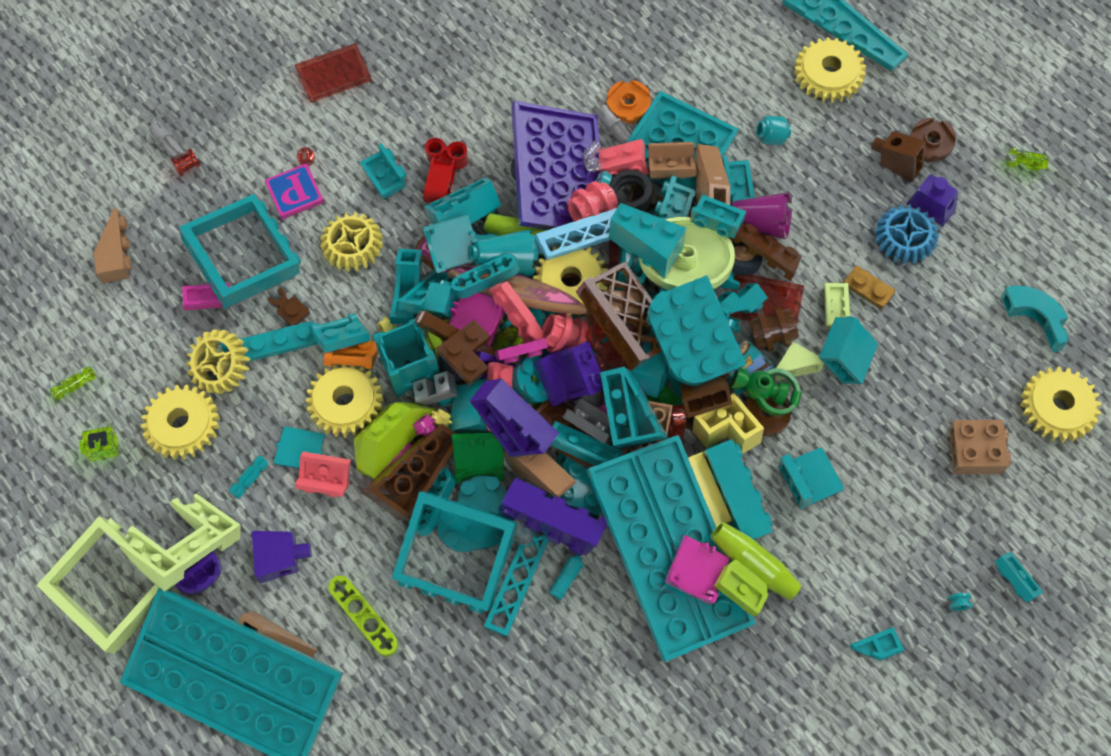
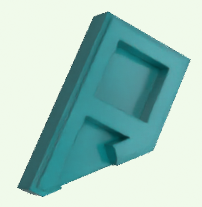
(880, 645)

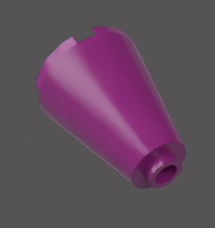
(768, 213)

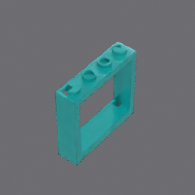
(255, 284)
(431, 589)

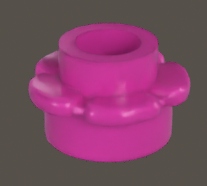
(424, 425)

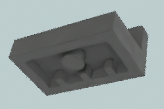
(590, 420)

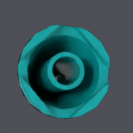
(519, 244)

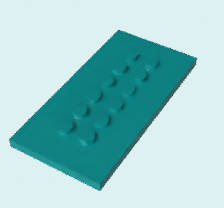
(649, 507)
(230, 677)

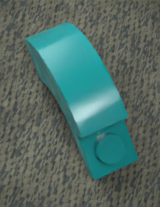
(408, 275)
(1041, 308)

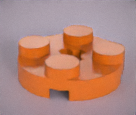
(629, 112)

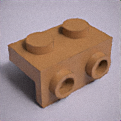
(671, 159)

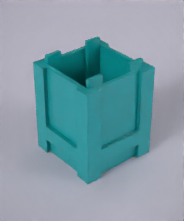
(405, 346)

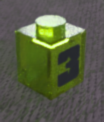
(99, 444)

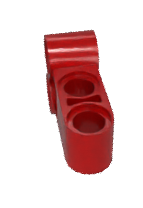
(443, 167)

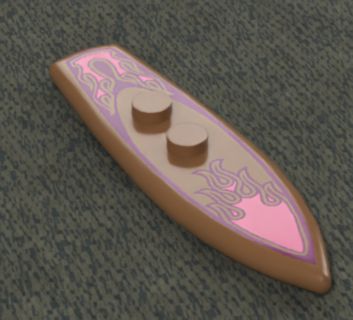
(533, 292)

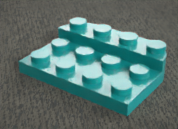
(694, 333)

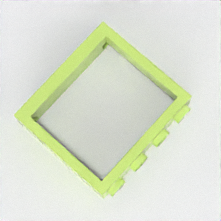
(49, 585)

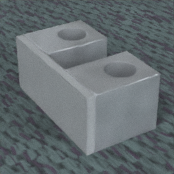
(445, 389)

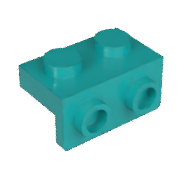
(384, 172)
(739, 179)
(676, 200)
(717, 216)

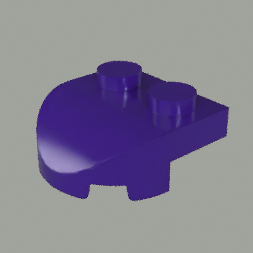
(200, 575)

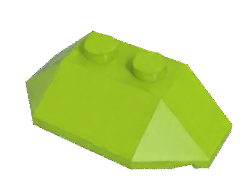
(387, 436)

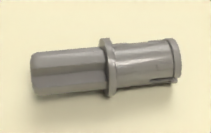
(613, 124)
(166, 139)

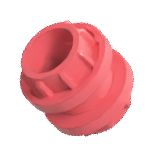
(591, 201)
(563, 332)

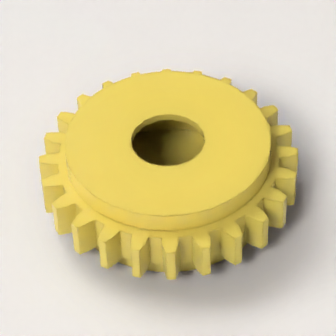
(825, 84)
(577, 262)
(344, 417)
(1055, 421)
(188, 437)

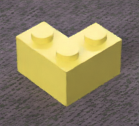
(731, 422)

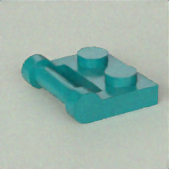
(339, 333)

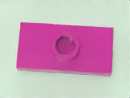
(200, 297)

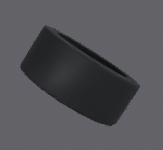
(637, 178)

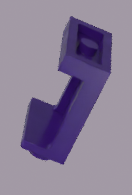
(569, 373)

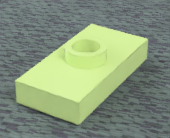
(835, 302)

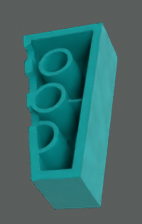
(737, 489)

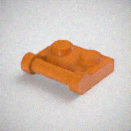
(356, 355)

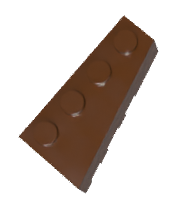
(411, 472)

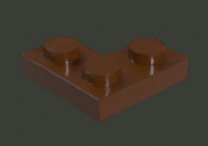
(460, 349)

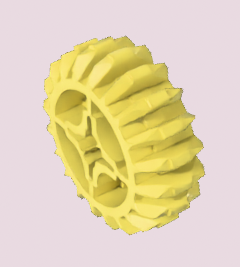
(337, 252)
(230, 364)

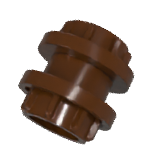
(774, 328)

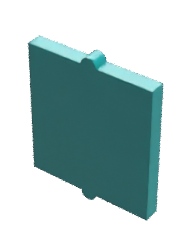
(293, 443)

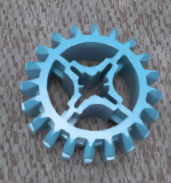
(919, 230)

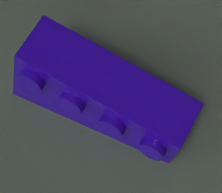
(552, 517)

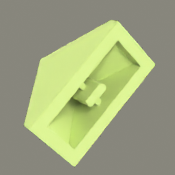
(799, 362)

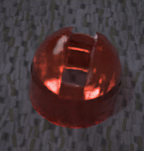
(309, 154)

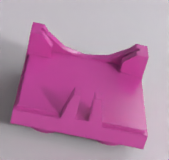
(479, 308)
(696, 569)

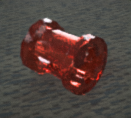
(185, 162)

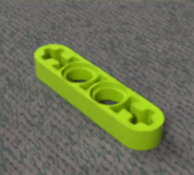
(363, 616)

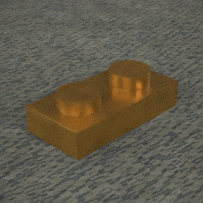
(869, 287)

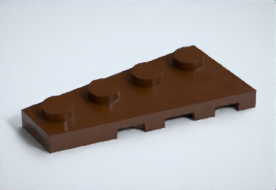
(767, 246)

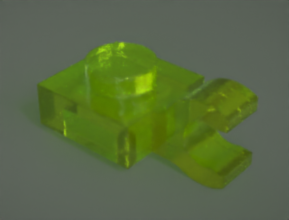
(1032, 160)

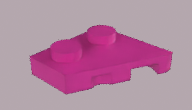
(531, 348)

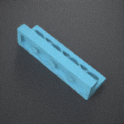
(573, 232)

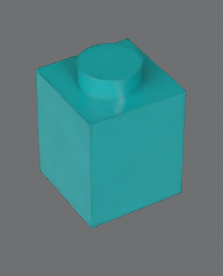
(440, 299)

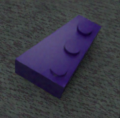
(512, 419)

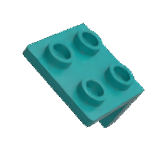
(810, 477)

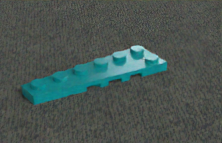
(849, 25)

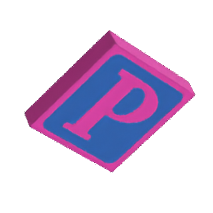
(294, 191)

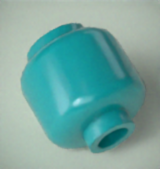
(773, 130)

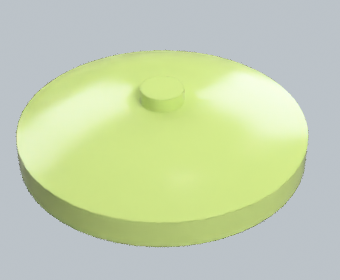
(702, 255)

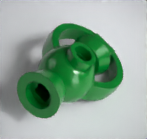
(760, 386)

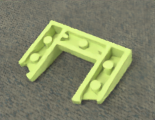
(167, 567)

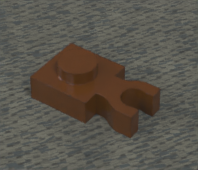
(290, 309)

